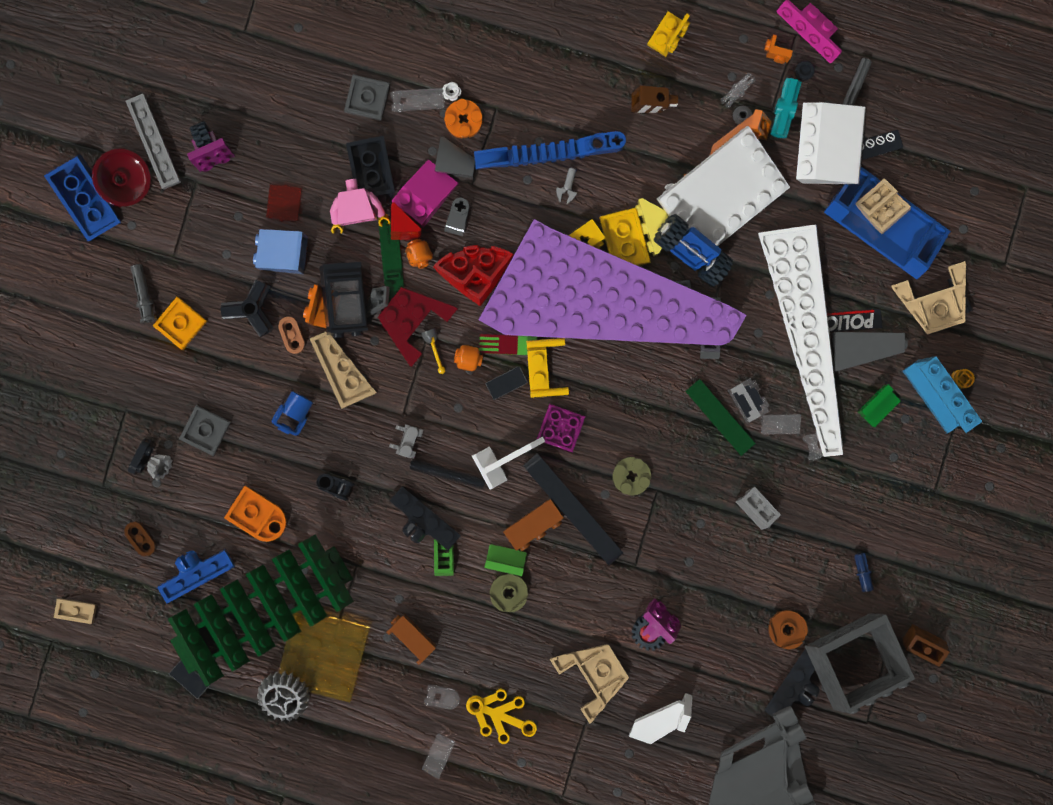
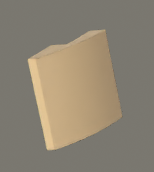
(883, 206)

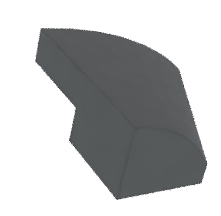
(454, 160)

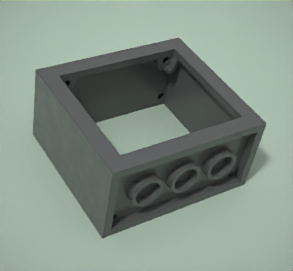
(898, 669)

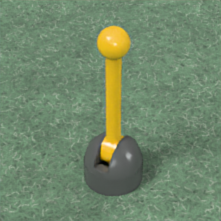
(430, 337)

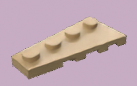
(341, 373)

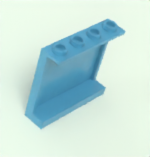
(941, 395)

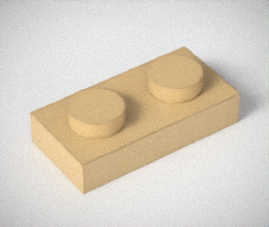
(75, 611)

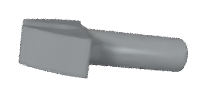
(567, 186)

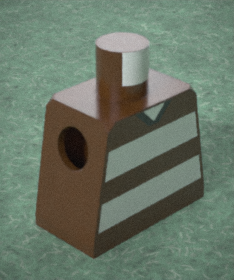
(652, 100)

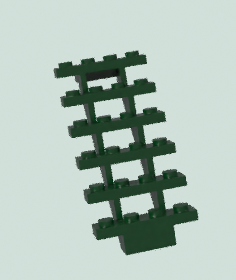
(191, 646)

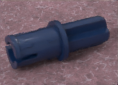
(863, 572)

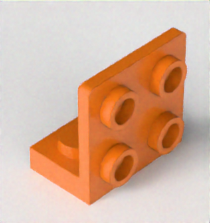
(315, 312)

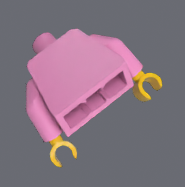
(356, 207)

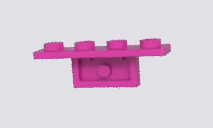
(812, 27)

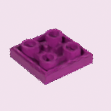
(561, 427)

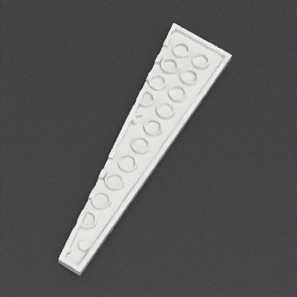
(799, 285)

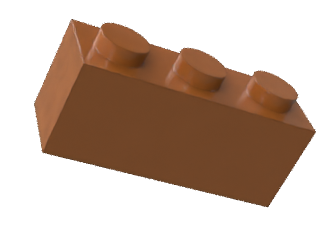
(533, 525)

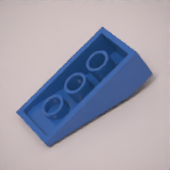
(77, 193)

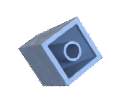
(281, 251)

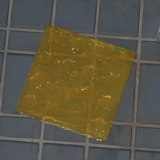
(326, 656)

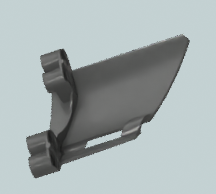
(768, 775)

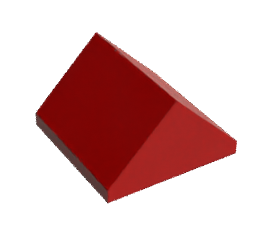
(402, 225)

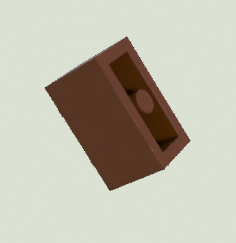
(926, 645)

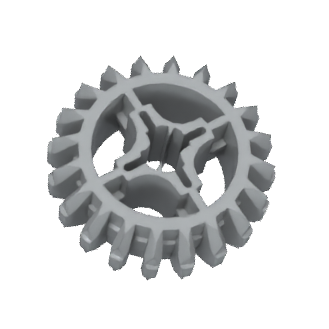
(279, 702)

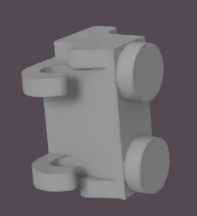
(407, 441)

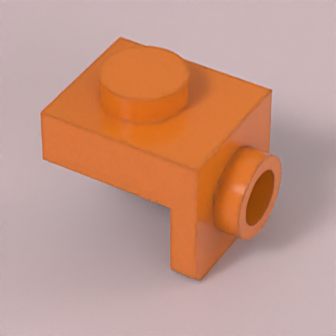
(779, 54)

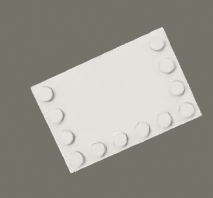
(726, 188)

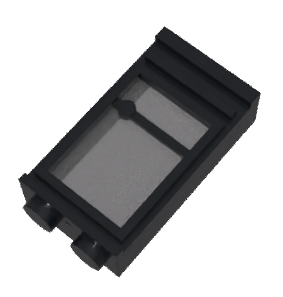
(343, 299)

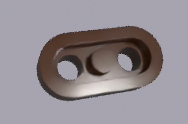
(139, 540)

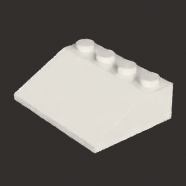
(830, 143)

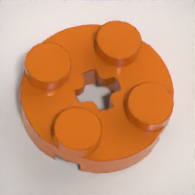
(474, 118)

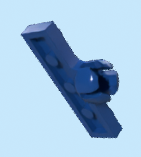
(194, 573)

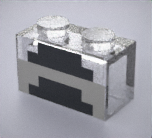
(748, 400)

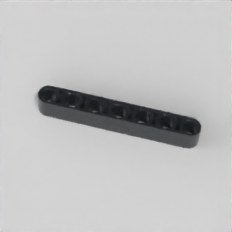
(573, 509)

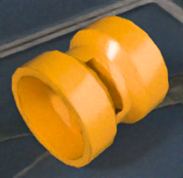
(959, 379)

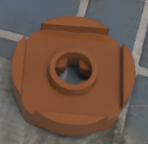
(796, 636)

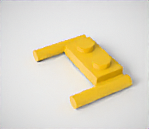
(539, 368)

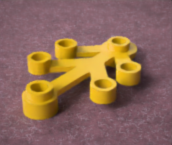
(498, 714)

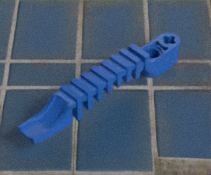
(574, 148)

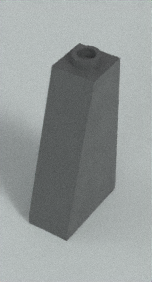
(863, 347)

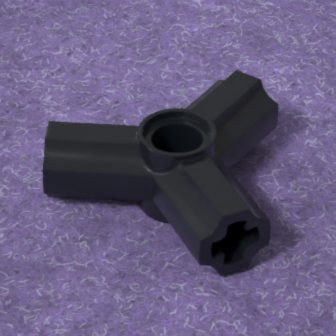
(238, 309)

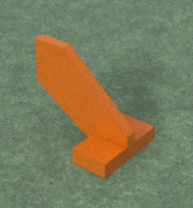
(758, 123)

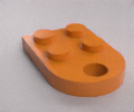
(255, 514)

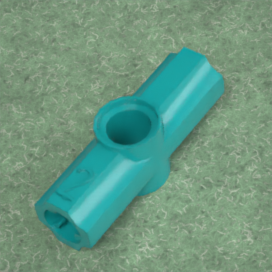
(785, 108)

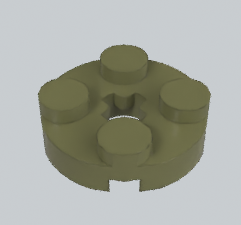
(622, 470)
(507, 603)

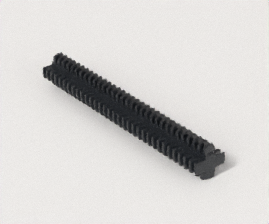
(436, 471)

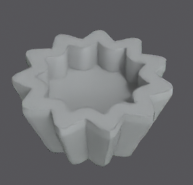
(159, 466)

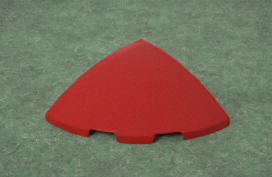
(474, 270)

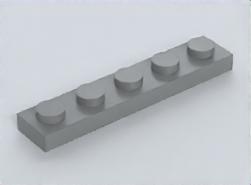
(153, 141)

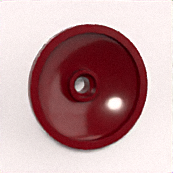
(130, 169)

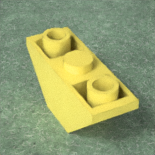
(652, 219)

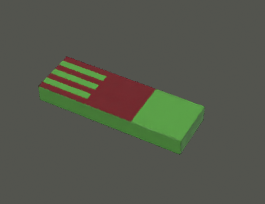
(504, 344)

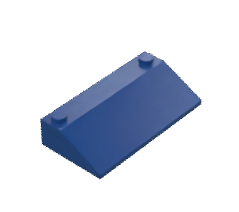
(907, 243)

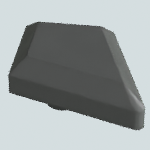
(378, 300)

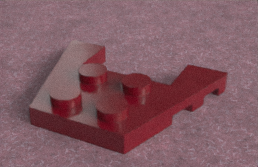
(405, 315)

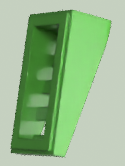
(443, 572)

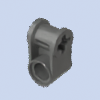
(457, 220)

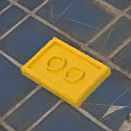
(625, 236)

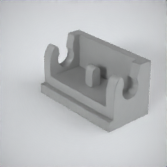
(758, 508)

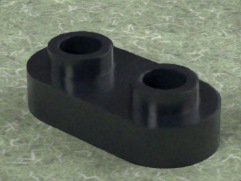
(145, 449)

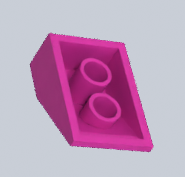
(424, 193)

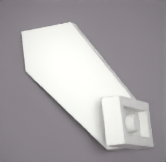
(491, 468)
(663, 721)

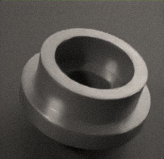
(736, 117)

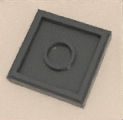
(367, 97)
(205, 430)

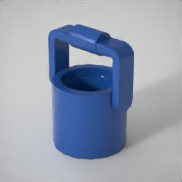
(295, 407)

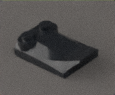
(372, 167)

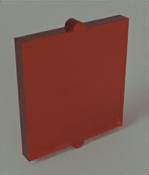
(283, 203)

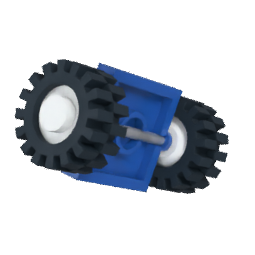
(693, 249)

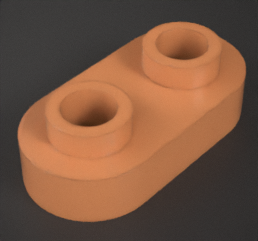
(292, 335)

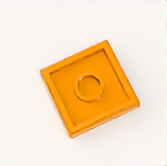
(180, 323)

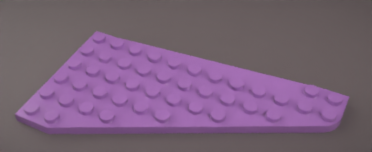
(585, 293)

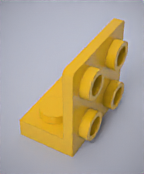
(667, 33)

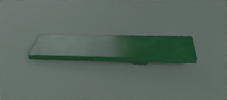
(390, 259)
(720, 417)

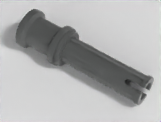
(144, 302)

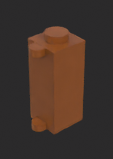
(412, 637)

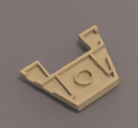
(940, 308)
(600, 670)

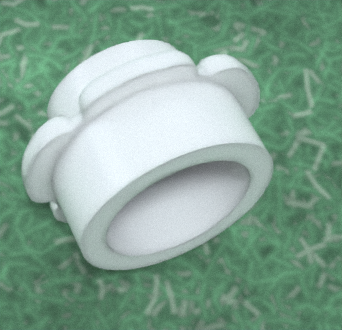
(451, 86)

